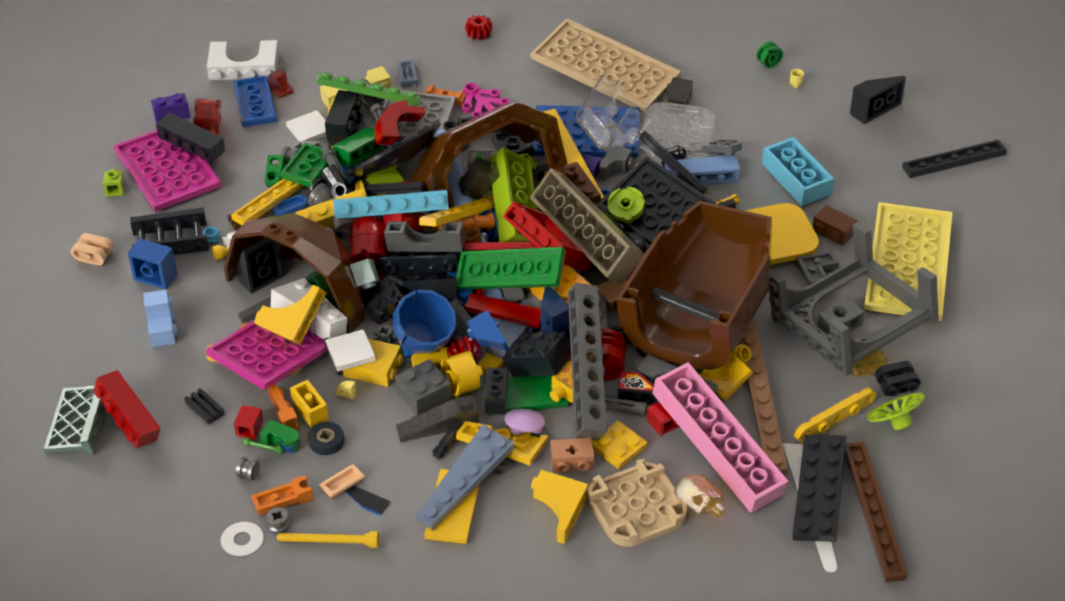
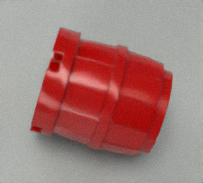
(367, 239)

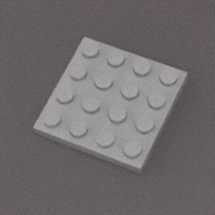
(436, 108)

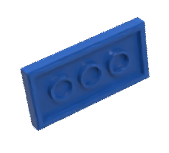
(255, 101)

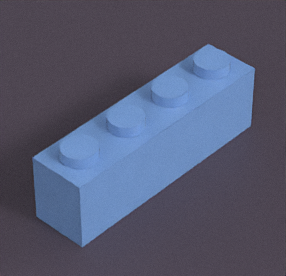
(712, 169)

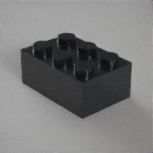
(343, 116)
(538, 354)

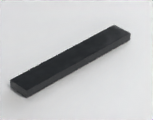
(954, 158)

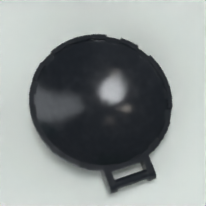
(396, 155)

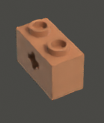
(572, 454)

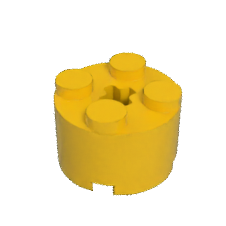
(462, 373)

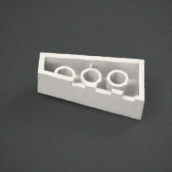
(328, 320)

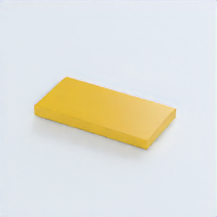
(457, 524)

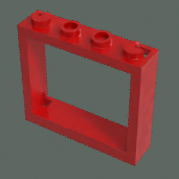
(530, 224)

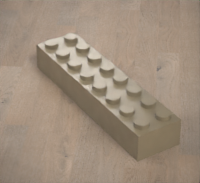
(586, 226)

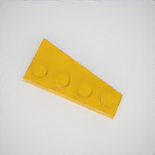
(526, 446)

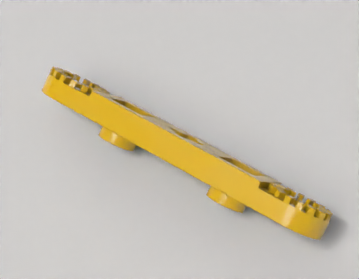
(836, 414)

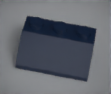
(554, 312)

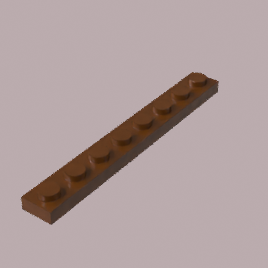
(875, 513)

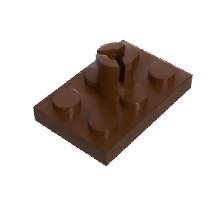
(580, 179)

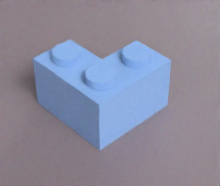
(160, 318)

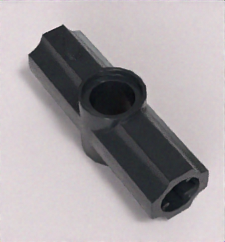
(336, 181)

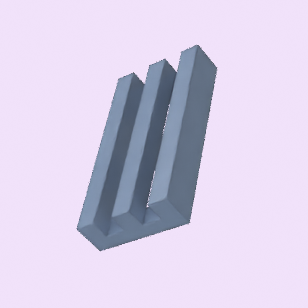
(409, 80)

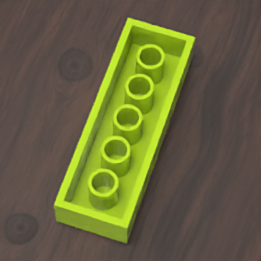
(513, 184)

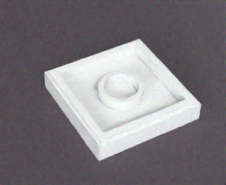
(308, 127)
(350, 350)

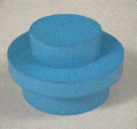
(213, 234)

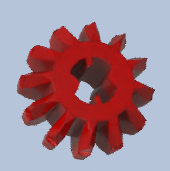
(478, 27)
(464, 345)

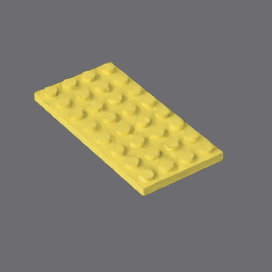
(902, 244)

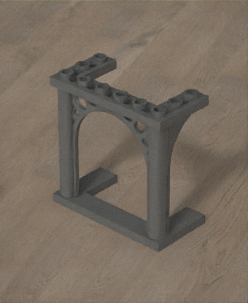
(838, 346)

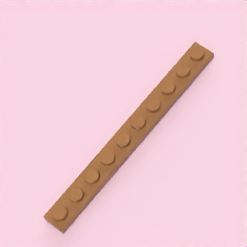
(762, 400)

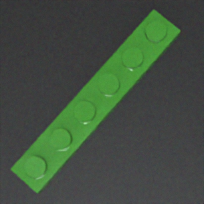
(362, 87)

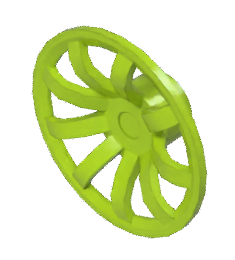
(900, 417)

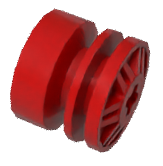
(614, 353)

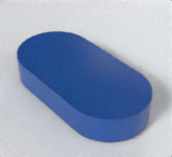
(291, 205)

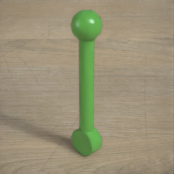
(247, 441)

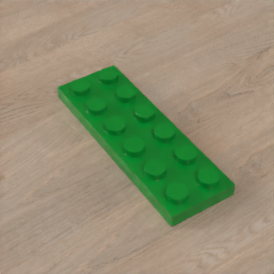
(510, 268)

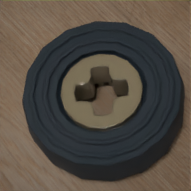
(319, 444)

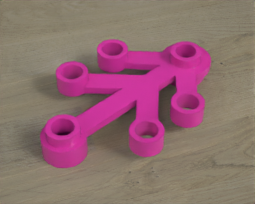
(473, 91)

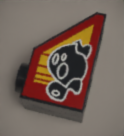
(635, 387)

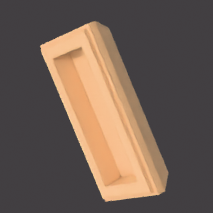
(342, 481)

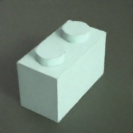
(365, 273)

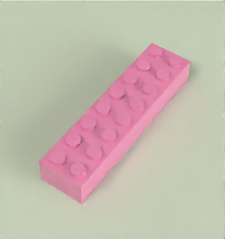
(720, 437)

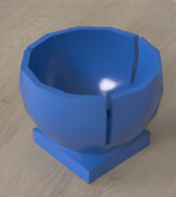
(423, 322)

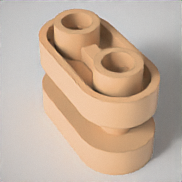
(92, 249)

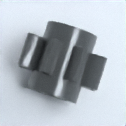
(385, 334)

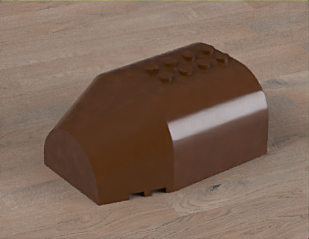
(709, 258)

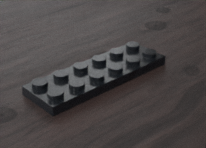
(819, 488)

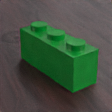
(357, 147)

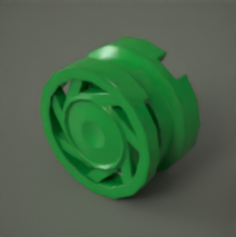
(769, 54)

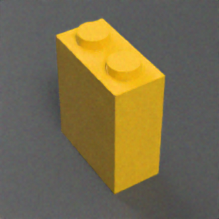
(382, 370)

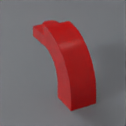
(386, 127)

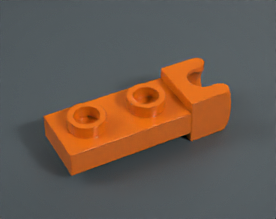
(285, 412)
(283, 495)

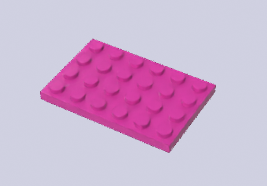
(165, 171)
(263, 355)

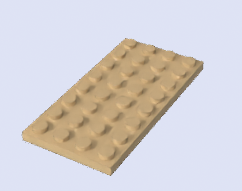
(589, 55)

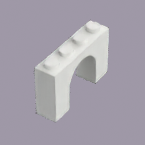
(222, 68)

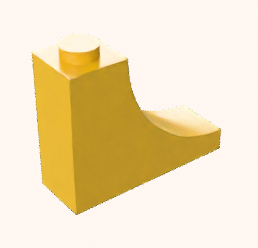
(294, 320)
(563, 496)

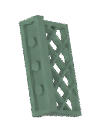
(93, 419)

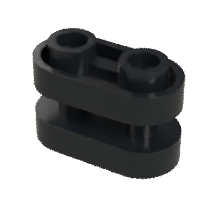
(897, 378)

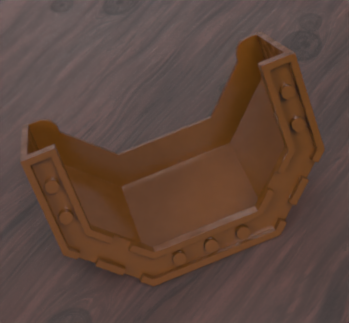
(513, 118)

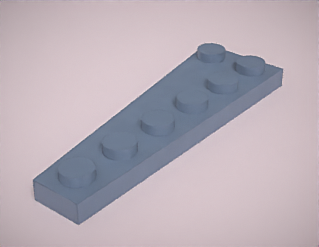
(470, 469)

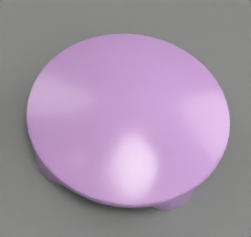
(524, 421)

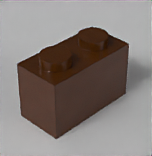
(834, 225)

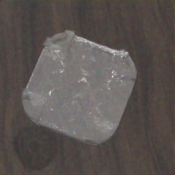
(680, 125)

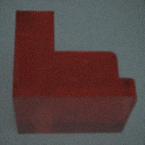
(279, 84)

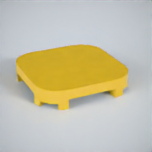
(790, 232)

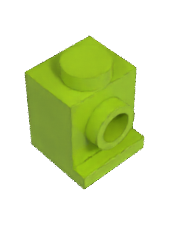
(111, 178)

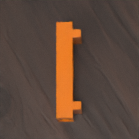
(460, 97)

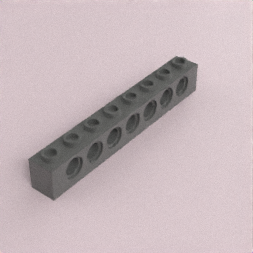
(585, 346)

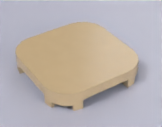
(636, 504)

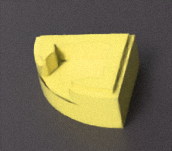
(347, 389)

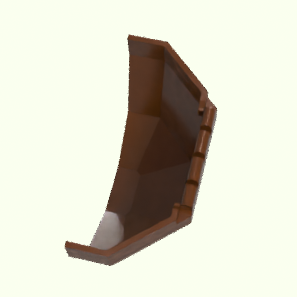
(310, 243)

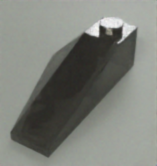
(440, 418)

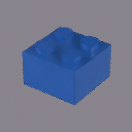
(152, 264)

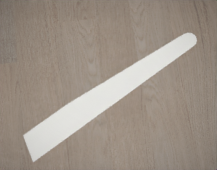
(825, 549)

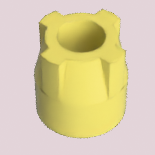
(796, 78)

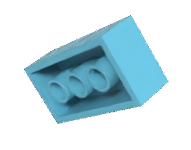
(798, 171)

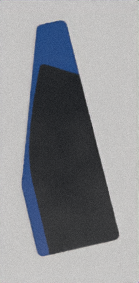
(367, 500)

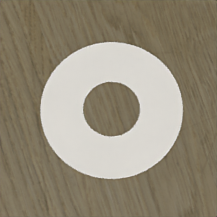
(255, 542)

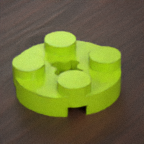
(629, 213)

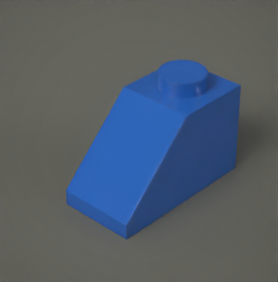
(486, 332)

